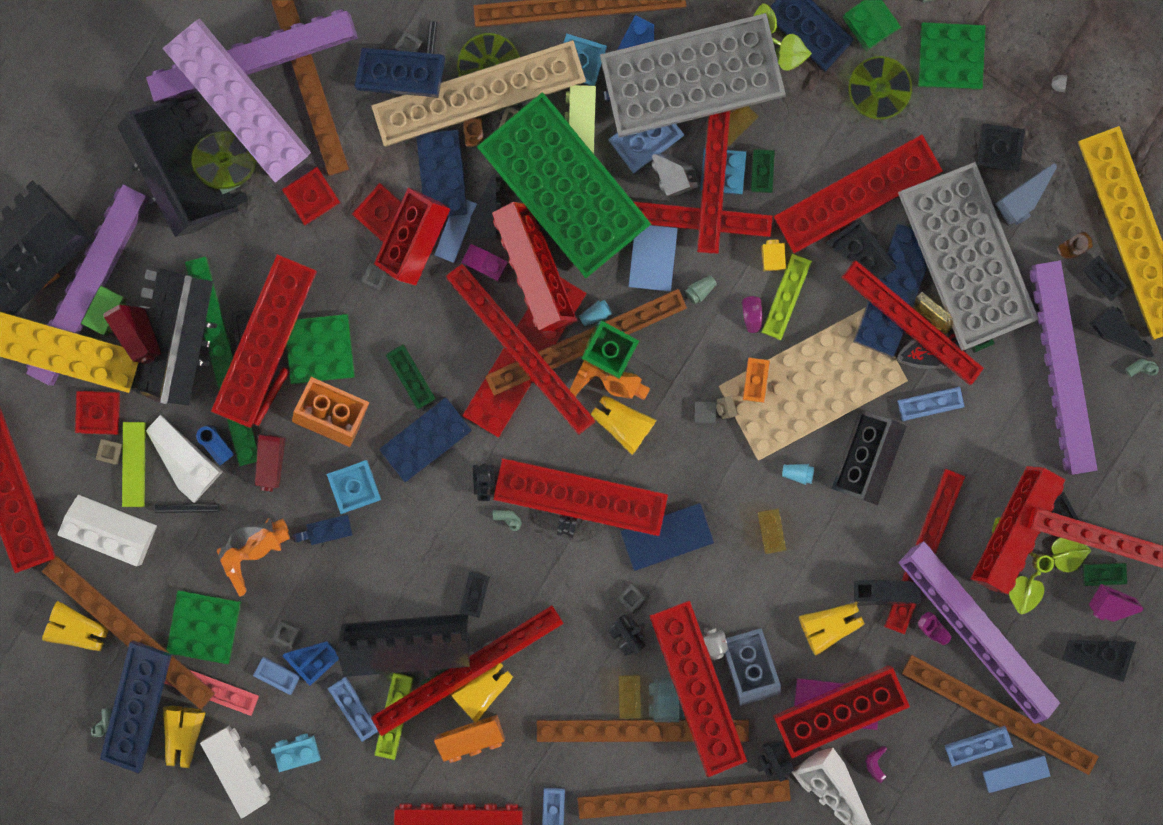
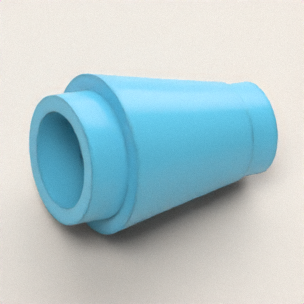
(597, 312)
(799, 472)

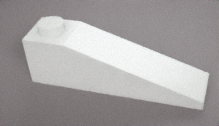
(185, 462)
(830, 781)

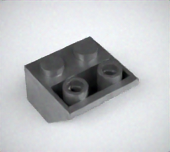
(675, 175)

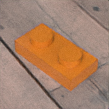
(756, 380)

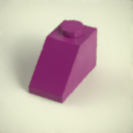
(485, 262)
(1113, 604)

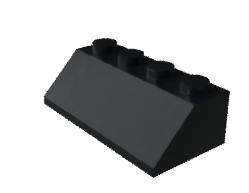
(869, 457)

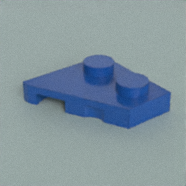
(638, 33)
(312, 660)

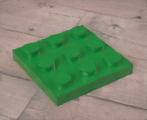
(951, 56)
(320, 349)
(203, 627)

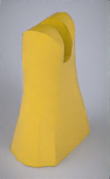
(624, 423)
(829, 626)
(73, 629)
(481, 692)
(181, 733)

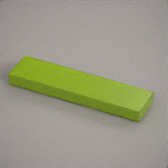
(786, 296)
(133, 464)
(388, 744)

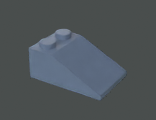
(1018, 203)
(751, 667)

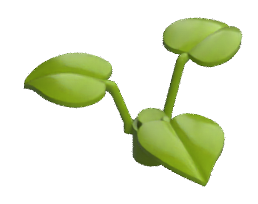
(791, 50)
(1067, 558)

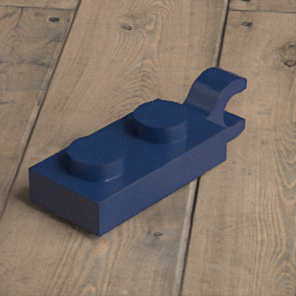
(326, 530)

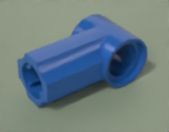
(216, 446)

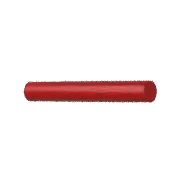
(271, 395)

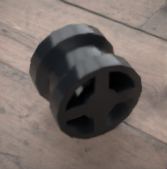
(566, 526)

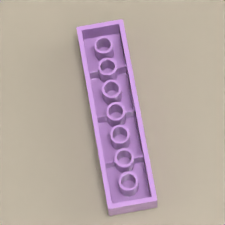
(236, 100)

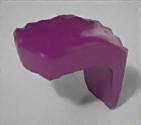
(752, 313)
(934, 629)
(872, 764)

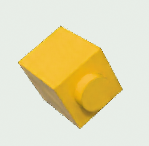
(773, 256)

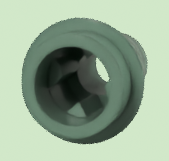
(699, 290)

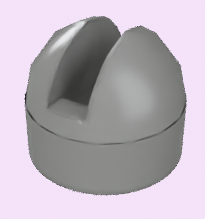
(1059, 83)

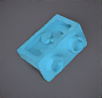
(296, 753)

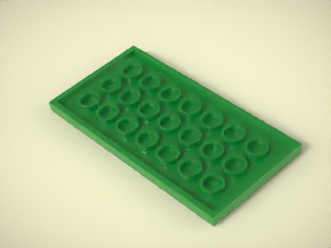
(564, 185)

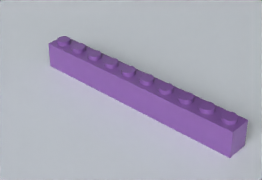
(264, 52)
(96, 267)
(1064, 368)
(979, 633)

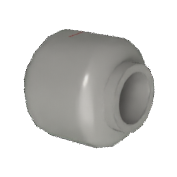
(715, 642)

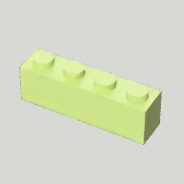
(582, 112)

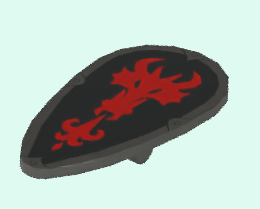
(917, 356)

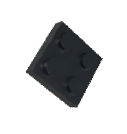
(1000, 147)

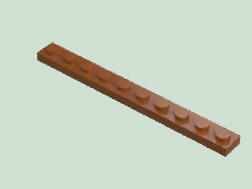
(550, 10)
(313, 95)
(574, 346)
(124, 627)
(999, 714)
(623, 730)
(683, 798)

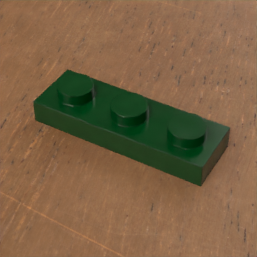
(410, 376)

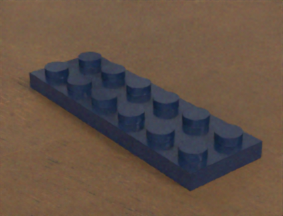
(876, 329)
(135, 706)

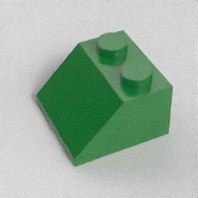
(871, 22)
(609, 349)

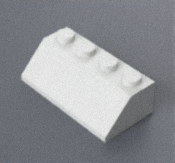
(107, 530)
(236, 771)

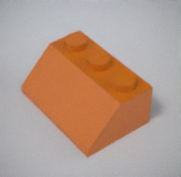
(330, 412)
(470, 739)

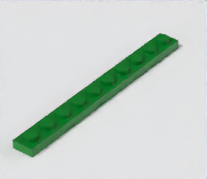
(221, 358)

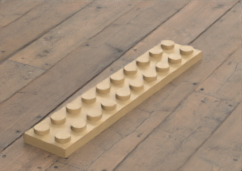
(480, 93)

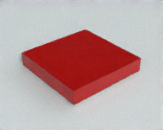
(311, 196)
(378, 211)
(97, 412)

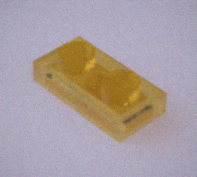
(739, 122)
(934, 313)
(771, 531)
(629, 696)

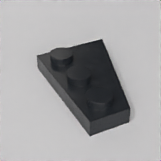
(860, 245)
(1101, 657)

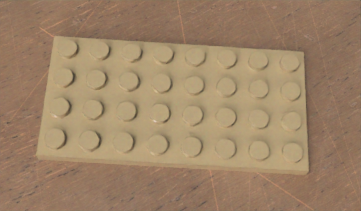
(813, 386)

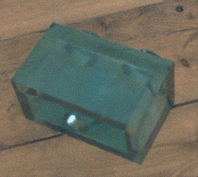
(665, 700)

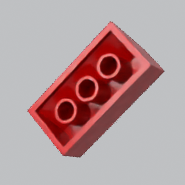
(411, 236)

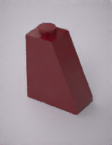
(134, 332)
(269, 461)

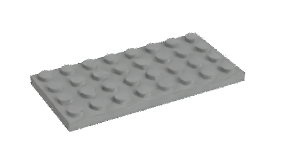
(692, 75)
(968, 256)

